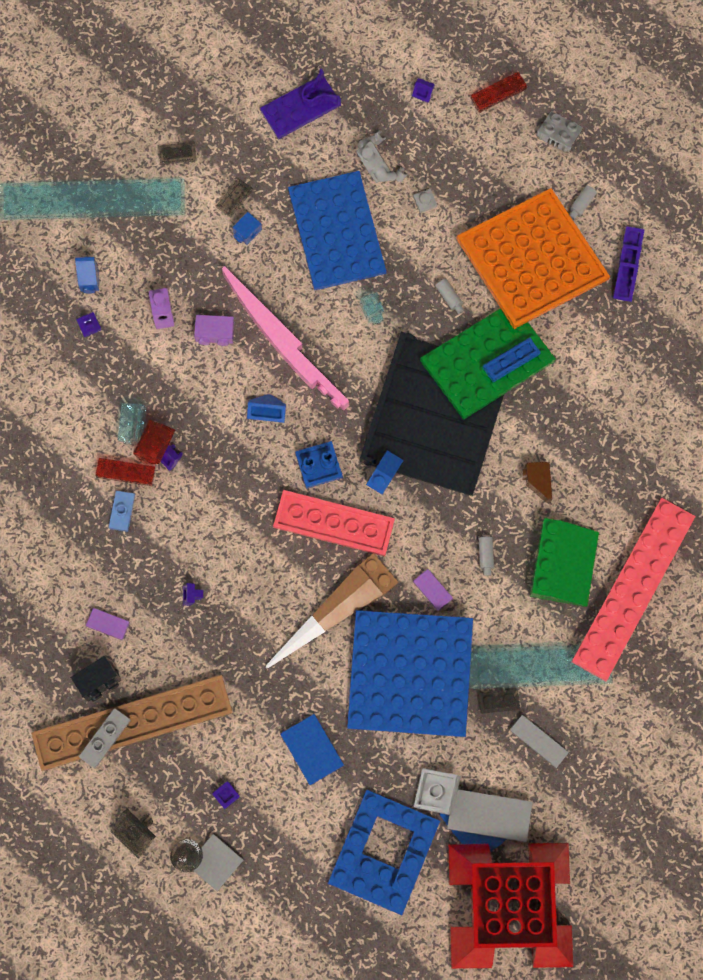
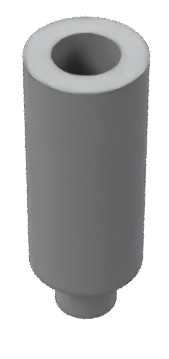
(582, 202)
(450, 295)
(486, 555)

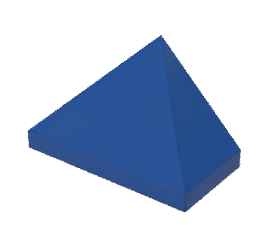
(266, 409)

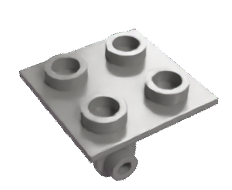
(559, 130)

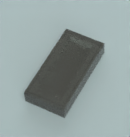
(234, 198)

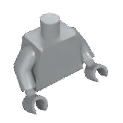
(374, 161)

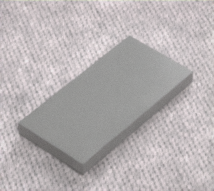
(490, 815)

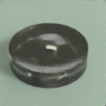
(192, 861)

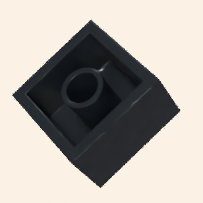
(96, 679)

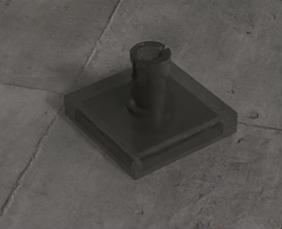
(133, 832)

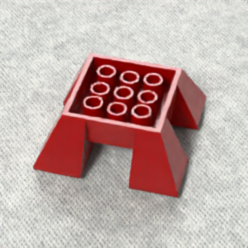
(490, 930)

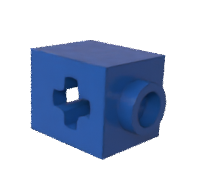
(246, 229)

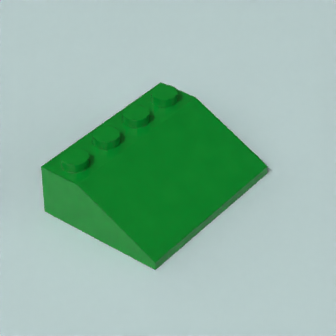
(564, 563)

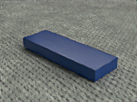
(511, 360)

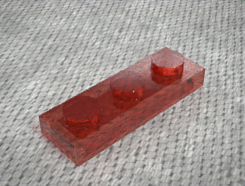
(498, 92)
(125, 472)

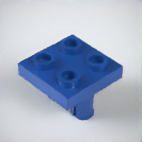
(319, 464)

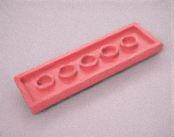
(334, 523)

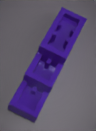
(628, 264)

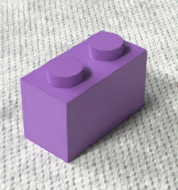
(214, 330)

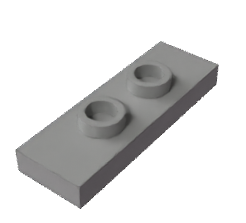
(104, 738)

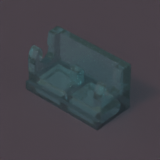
(132, 423)

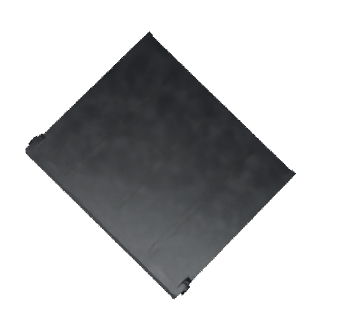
(424, 427)

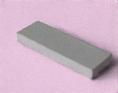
(539, 741)

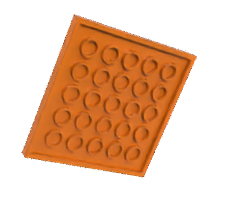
(532, 258)

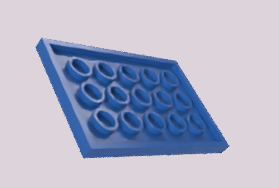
(337, 230)

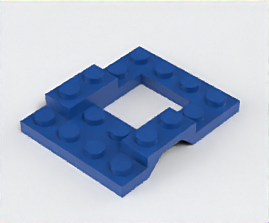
(375, 879)

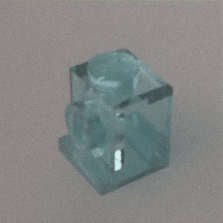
(372, 308)

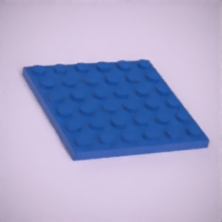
(410, 673)

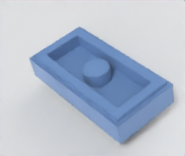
(122, 511)

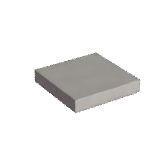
(437, 791)
(217, 863)

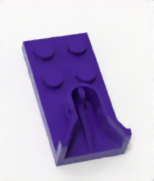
(300, 106)

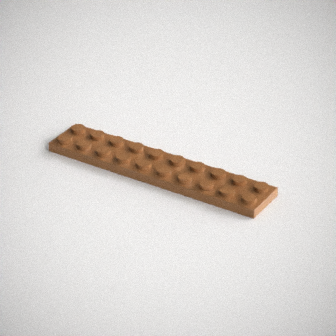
(148, 718)

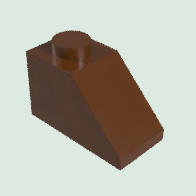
(538, 479)

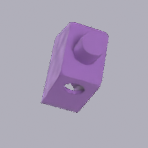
(161, 306)

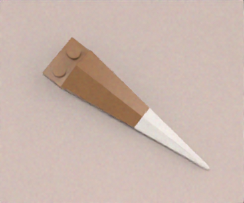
(362, 587)

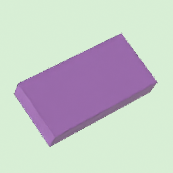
(433, 590)
(107, 624)

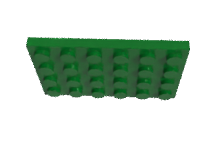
(460, 362)

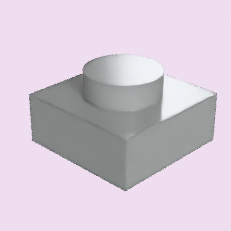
(425, 201)

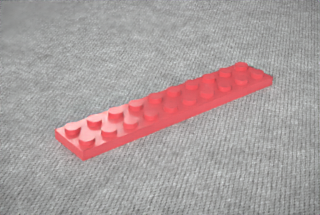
(633, 589)

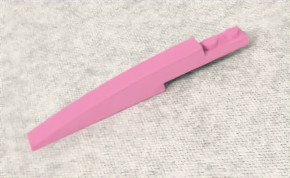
(284, 342)

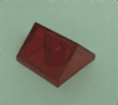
(153, 443)

